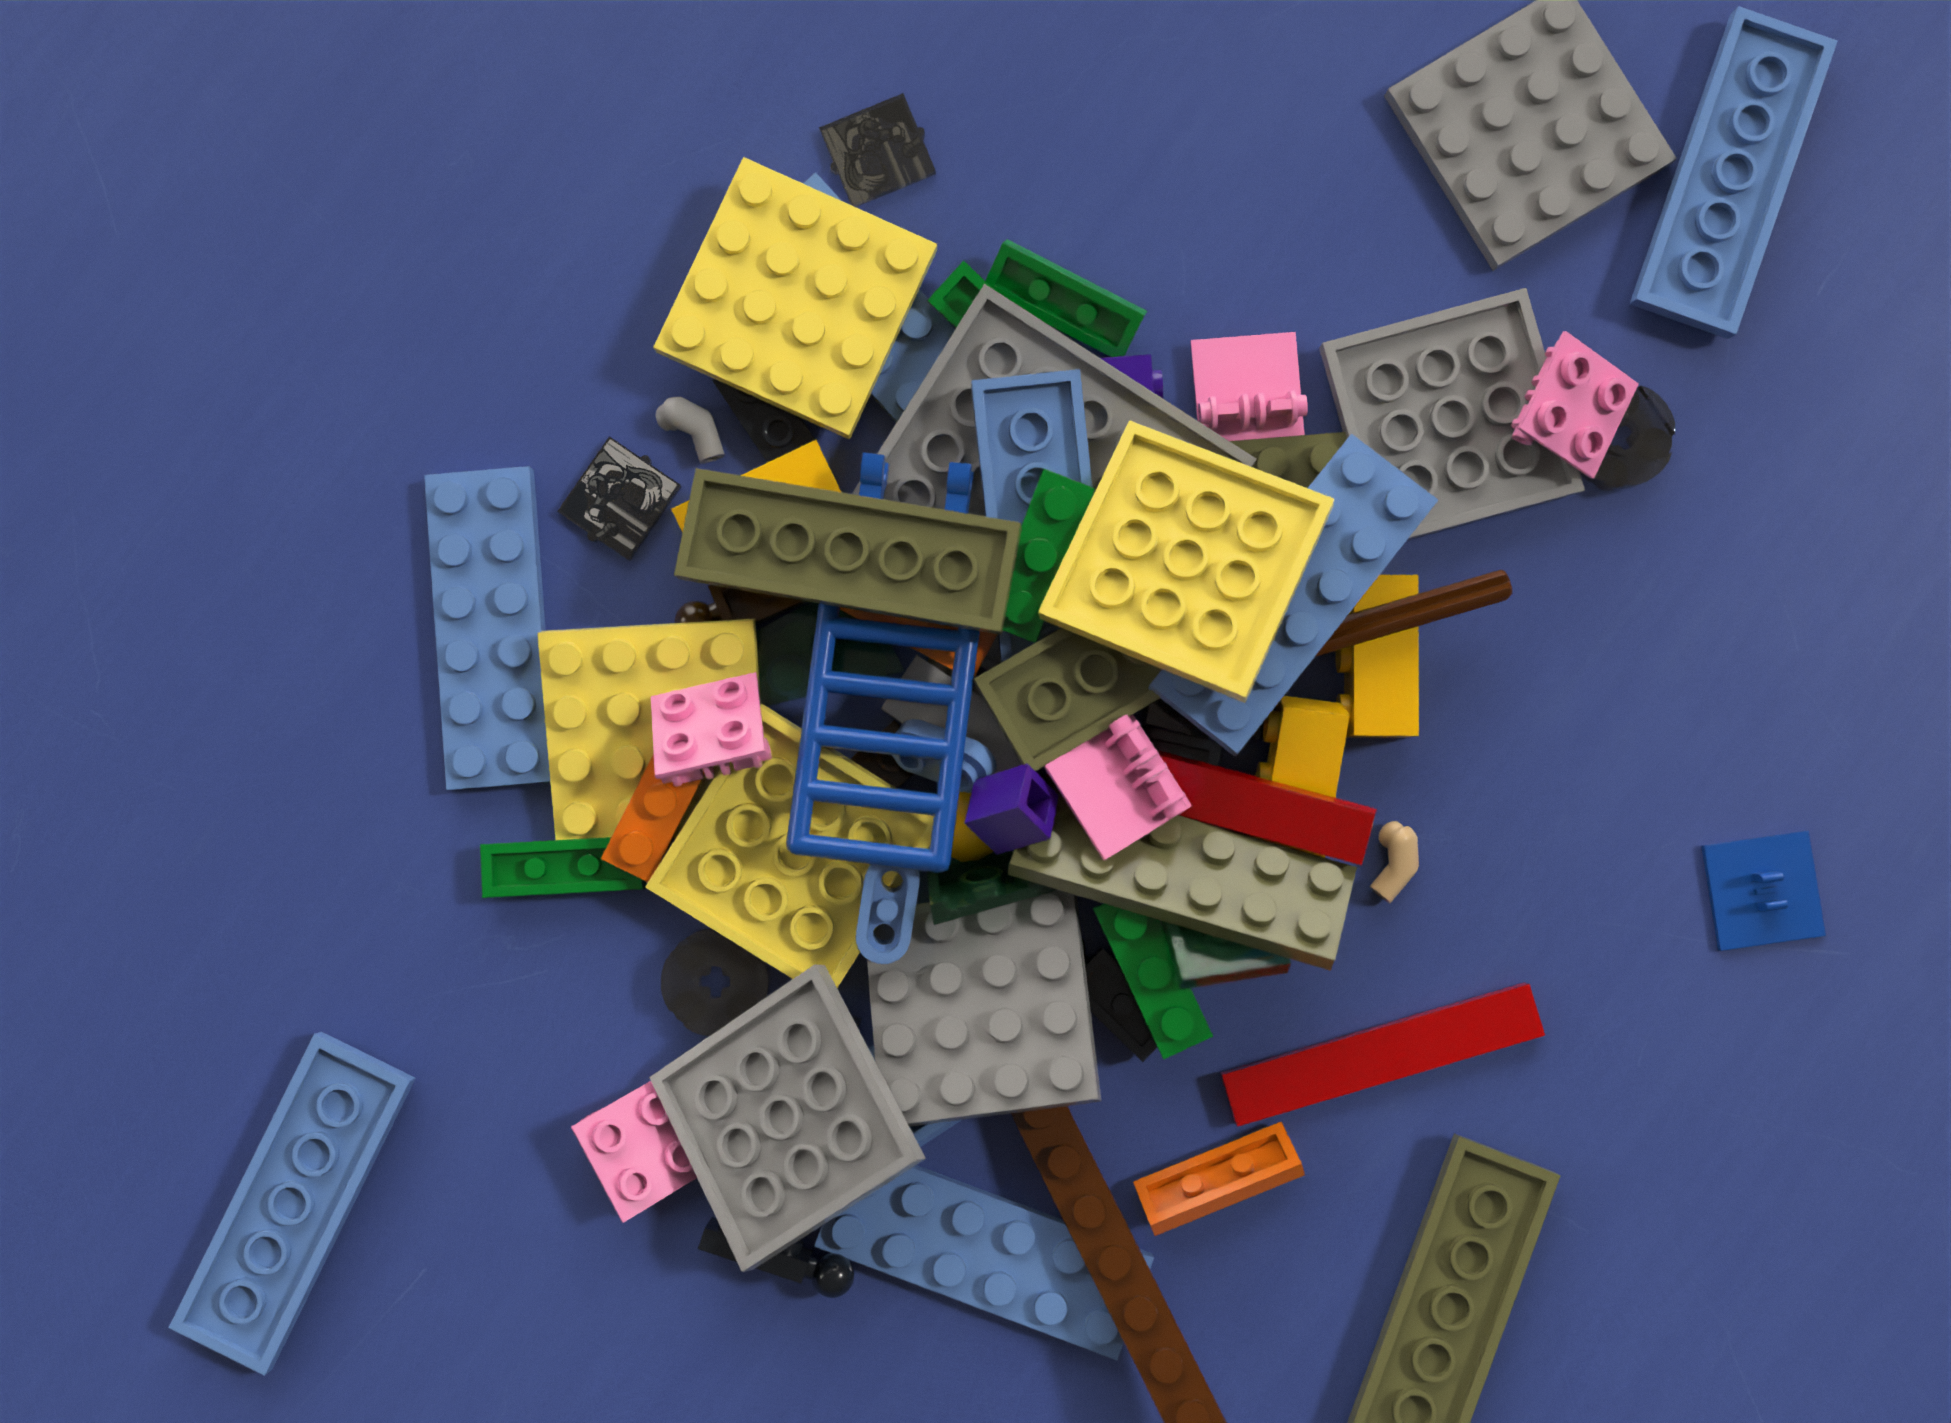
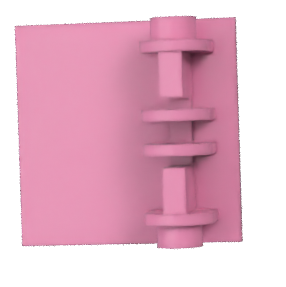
(1249, 386)
(1575, 405)
(707, 729)
(1118, 786)
(634, 1151)

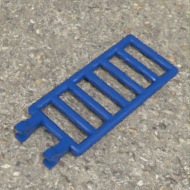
(948, 750)

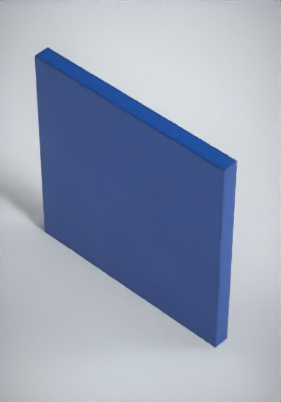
(1763, 890)

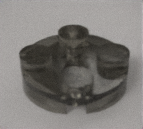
(1649, 444)
(693, 1002)

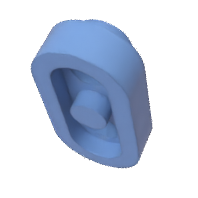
(977, 759)
(890, 907)

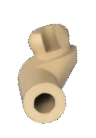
(1402, 859)

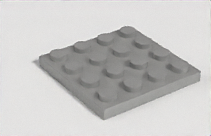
(1529, 127)
(1442, 404)
(986, 1013)
(785, 1118)

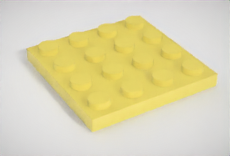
(796, 298)
(1186, 560)
(600, 708)
(746, 885)

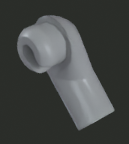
(693, 420)

